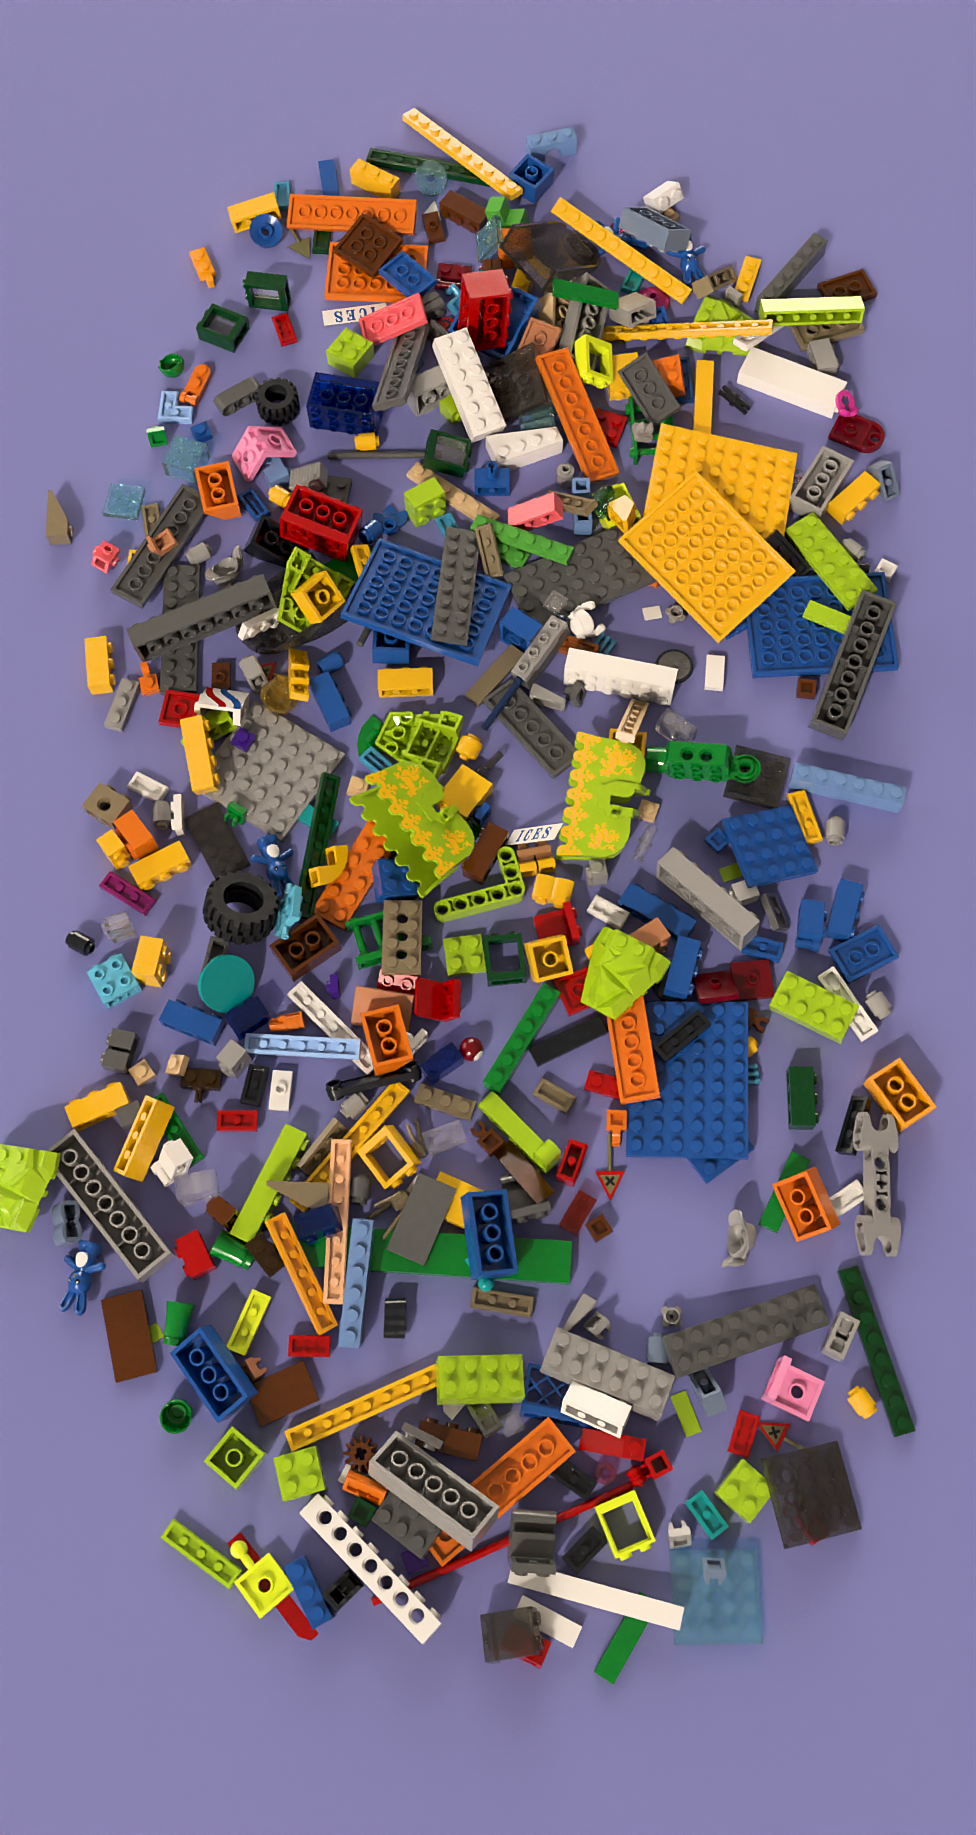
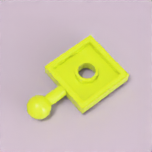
(264, 1569)

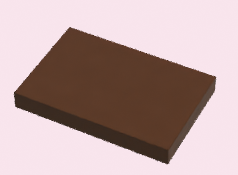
(847, 285)
(283, 1394)

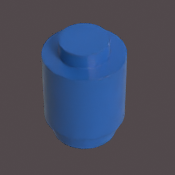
(370, 531)

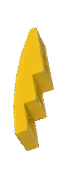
(298, 675)

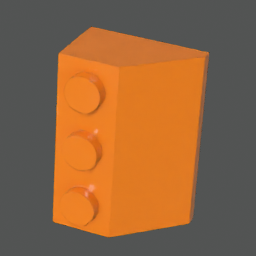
(218, 491)
(386, 1039)
(806, 1204)

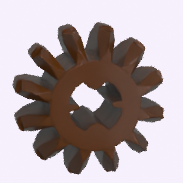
(354, 1451)

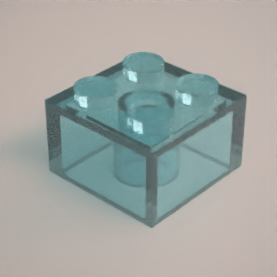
(183, 457)

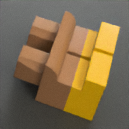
(535, 858)

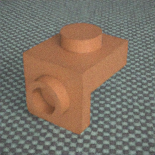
(162, 543)

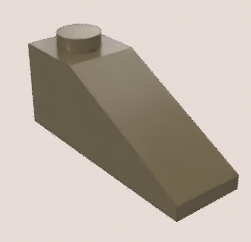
(714, 281)
(57, 525)
(304, 1193)

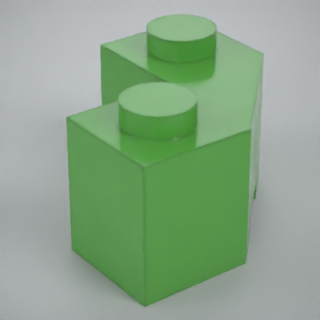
(500, 207)

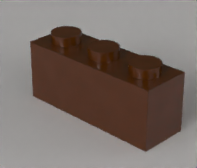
(463, 212)
(485, 853)
(456, 1441)

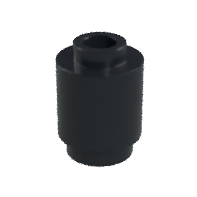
(80, 942)

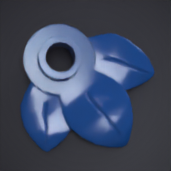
(392, 519)

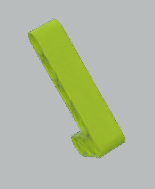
(486, 894)
(541, 1154)

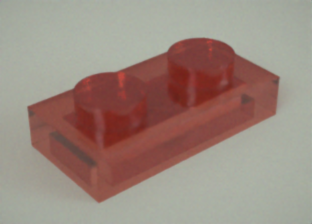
(577, 1213)

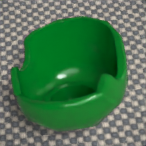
(171, 365)
(176, 1416)

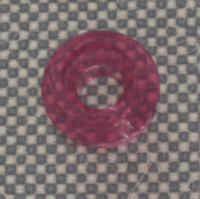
(597, 1473)

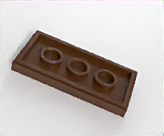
(129, 1336)

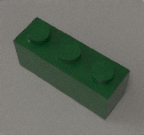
(801, 1098)

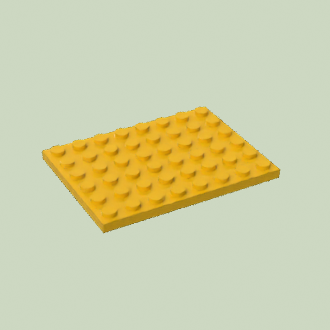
(746, 474)
(706, 556)

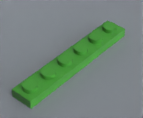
(527, 541)

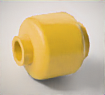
(469, 747)

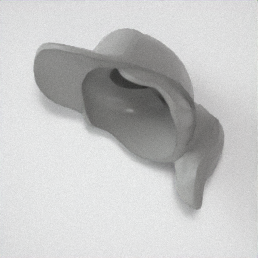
(226, 570)
(740, 1241)

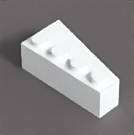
(523, 447)

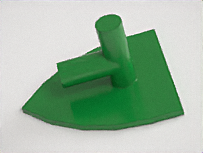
(369, 734)

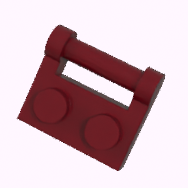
(450, 274)

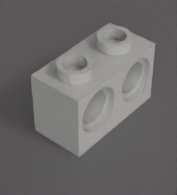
(840, 1336)

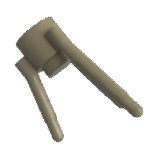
(417, 1147)
(398, 1202)

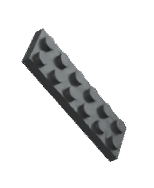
(533, 730)

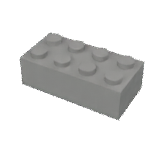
(427, 391)
(820, 483)

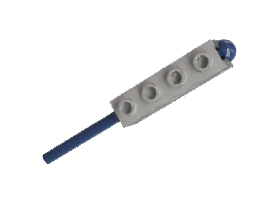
(534, 660)

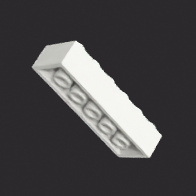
(468, 385)
(620, 676)

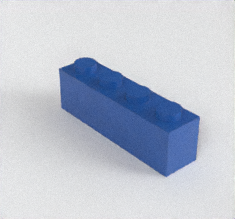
(650, 906)

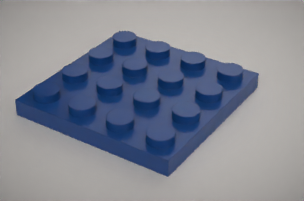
(769, 846)

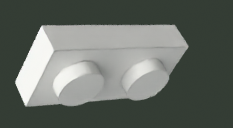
(177, 808)

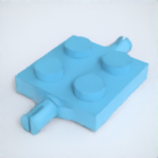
(289, 910)

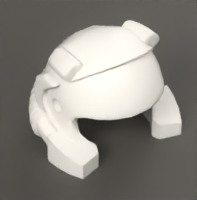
(582, 623)

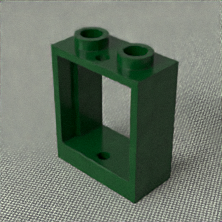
(507, 977)

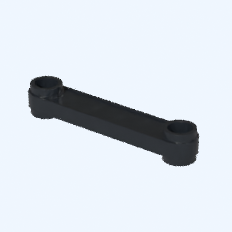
(338, 1089)

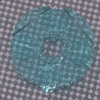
(439, 173)

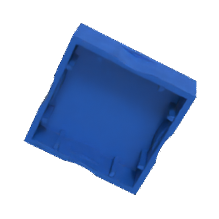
(522, 309)

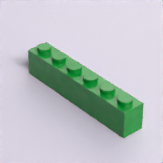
(521, 1039)

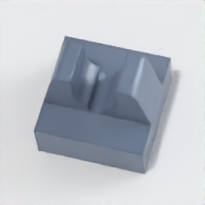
(714, 1568)

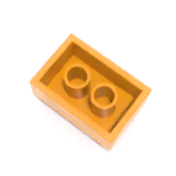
(899, 1094)

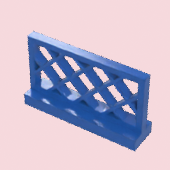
(543, 1411)

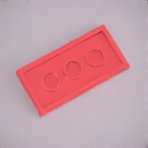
(393, 320)

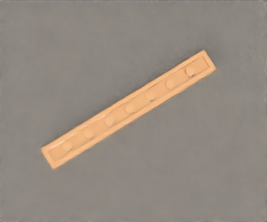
(337, 1246)

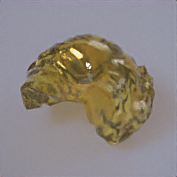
(276, 696)

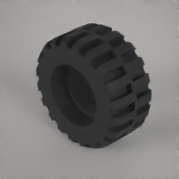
(240, 926)

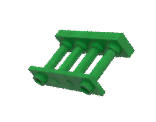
(633, 451)
(374, 958)

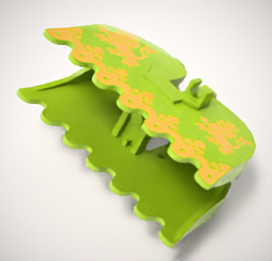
(602, 774)
(403, 813)

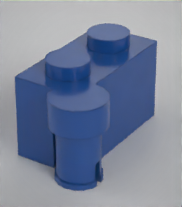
(811, 924)

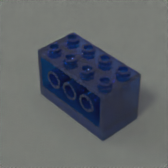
(343, 404)

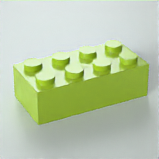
(814, 1007)
(479, 1379)

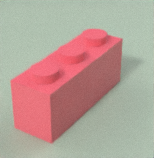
(536, 512)

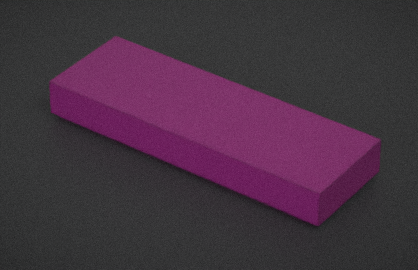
(127, 893)

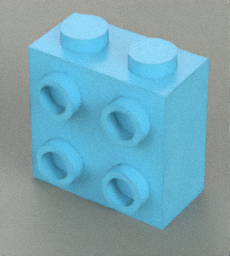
(114, 980)

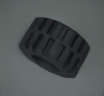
(277, 390)

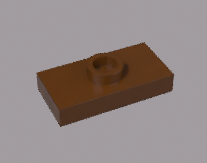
(433, 227)
(221, 675)

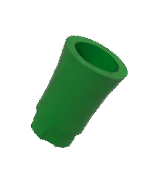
(232, 1251)
(177, 1322)

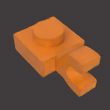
(149, 682)
(617, 1123)

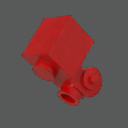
(653, 1467)

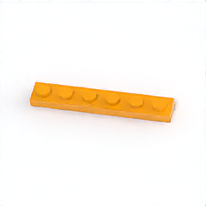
(301, 1273)

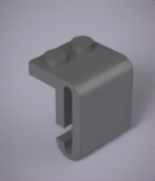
(521, 1205)
(532, 1542)

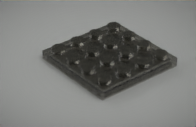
(517, 382)
(811, 1494)

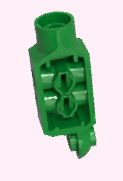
(701, 762)

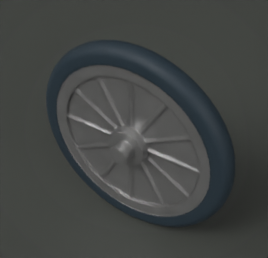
(677, 659)

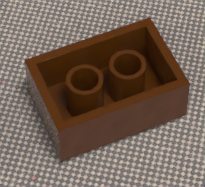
(306, 947)

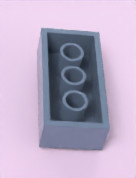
(654, 229)

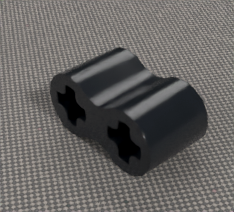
(395, 1318)

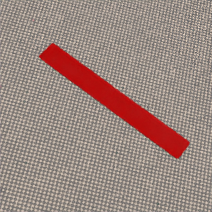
(287, 1606)

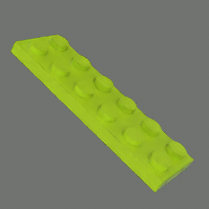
(829, 560)

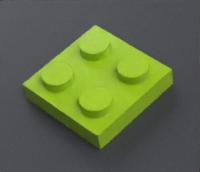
(464, 955)

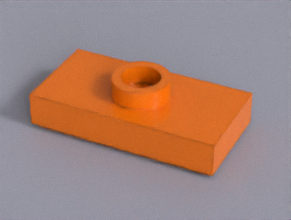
(364, 1487)

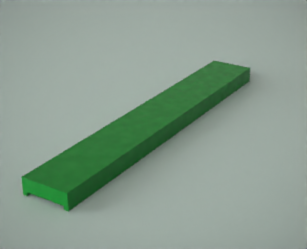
(536, 1258)

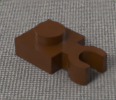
(755, 1021)
(488, 1140)

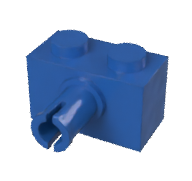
(492, 480)

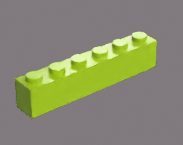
(812, 310)
(262, 1198)

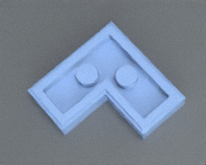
(170, 411)

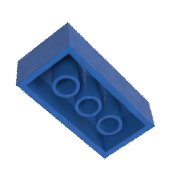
(489, 1234)
(214, 1373)

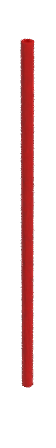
(502, 1543)

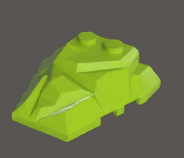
(717, 310)
(298, 570)
(422, 738)
(620, 972)
(23, 1184)

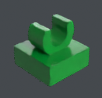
(157, 436)
(236, 813)

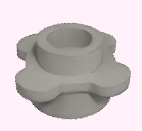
(676, 609)
(667, 1321)

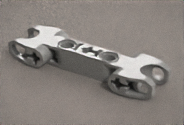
(876, 1221)

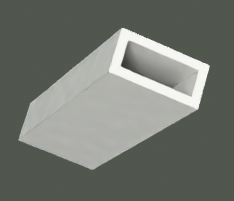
(791, 382)

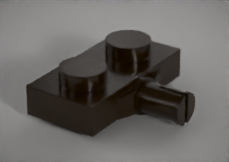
(201, 1081)
(265, 1254)

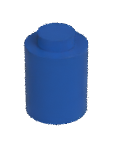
(330, 662)

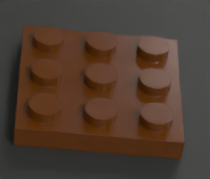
(368, 245)

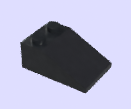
(267, 544)

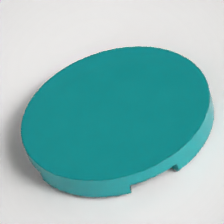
(226, 983)

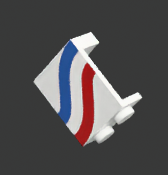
(224, 700)

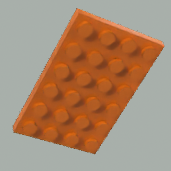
(350, 284)

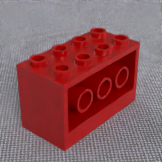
(485, 308)
(320, 523)

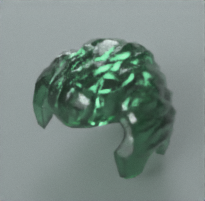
(603, 497)

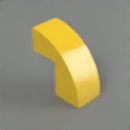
(336, 863)

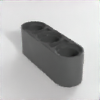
(237, 396)

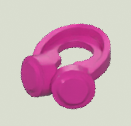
(852, 410)

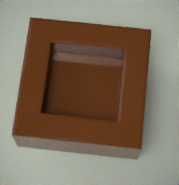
(806, 689)
(599, 1228)

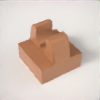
(251, 1370)

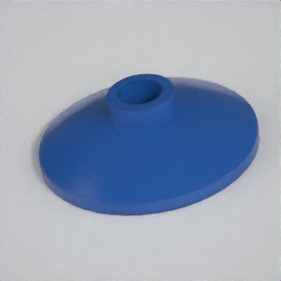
(265, 222)

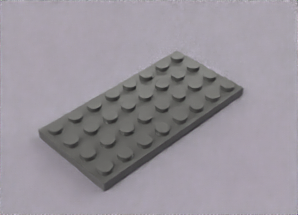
(596, 572)

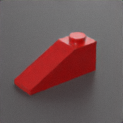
(606, 1444)

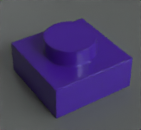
(243, 739)
(333, 986)

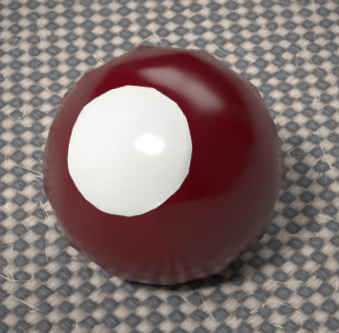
(471, 1049)

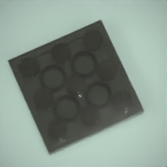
(767, 787)

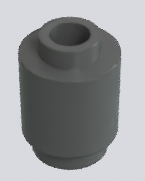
(360, 1189)

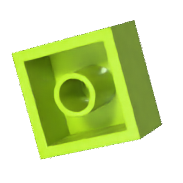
(350, 353)
(425, 502)
(235, 1458)
(300, 1473)
(744, 1491)

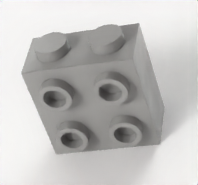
(633, 310)

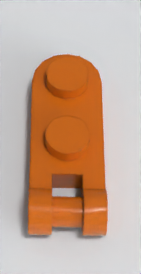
(196, 385)

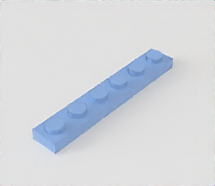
(303, 1046)

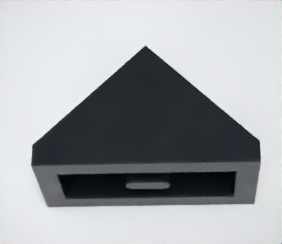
(342, 1590)

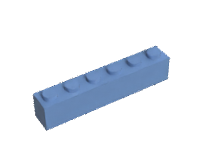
(847, 787)
(357, 1283)

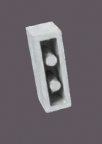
(596, 1409)

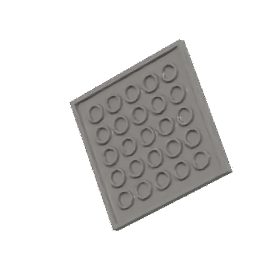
(276, 773)

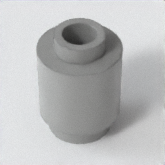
(565, 473)
(854, 549)
(198, 553)
(162, 815)
(835, 831)
(878, 1004)
(353, 1105)

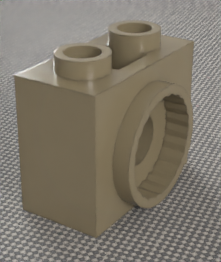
(107, 796)

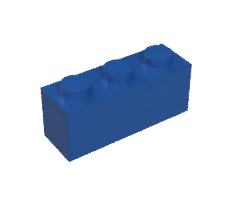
(330, 701)
(844, 910)
(683, 968)
(192, 1021)
(309, 1592)

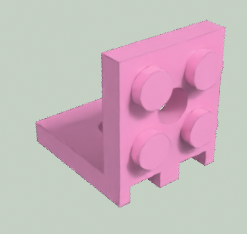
(258, 444)
(780, 1385)

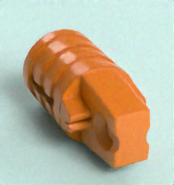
(287, 1022)

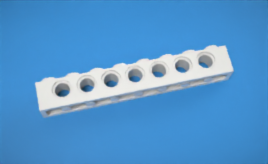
(312, 1514)

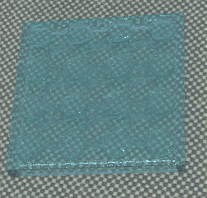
(713, 1611)

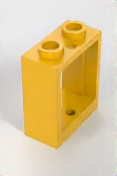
(403, 1148)

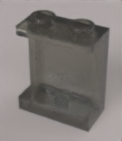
(511, 1634)

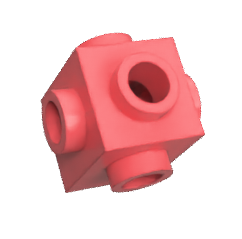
(105, 556)

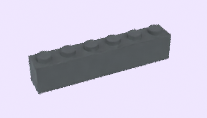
(794, 270)

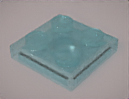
(489, 238)
(123, 501)

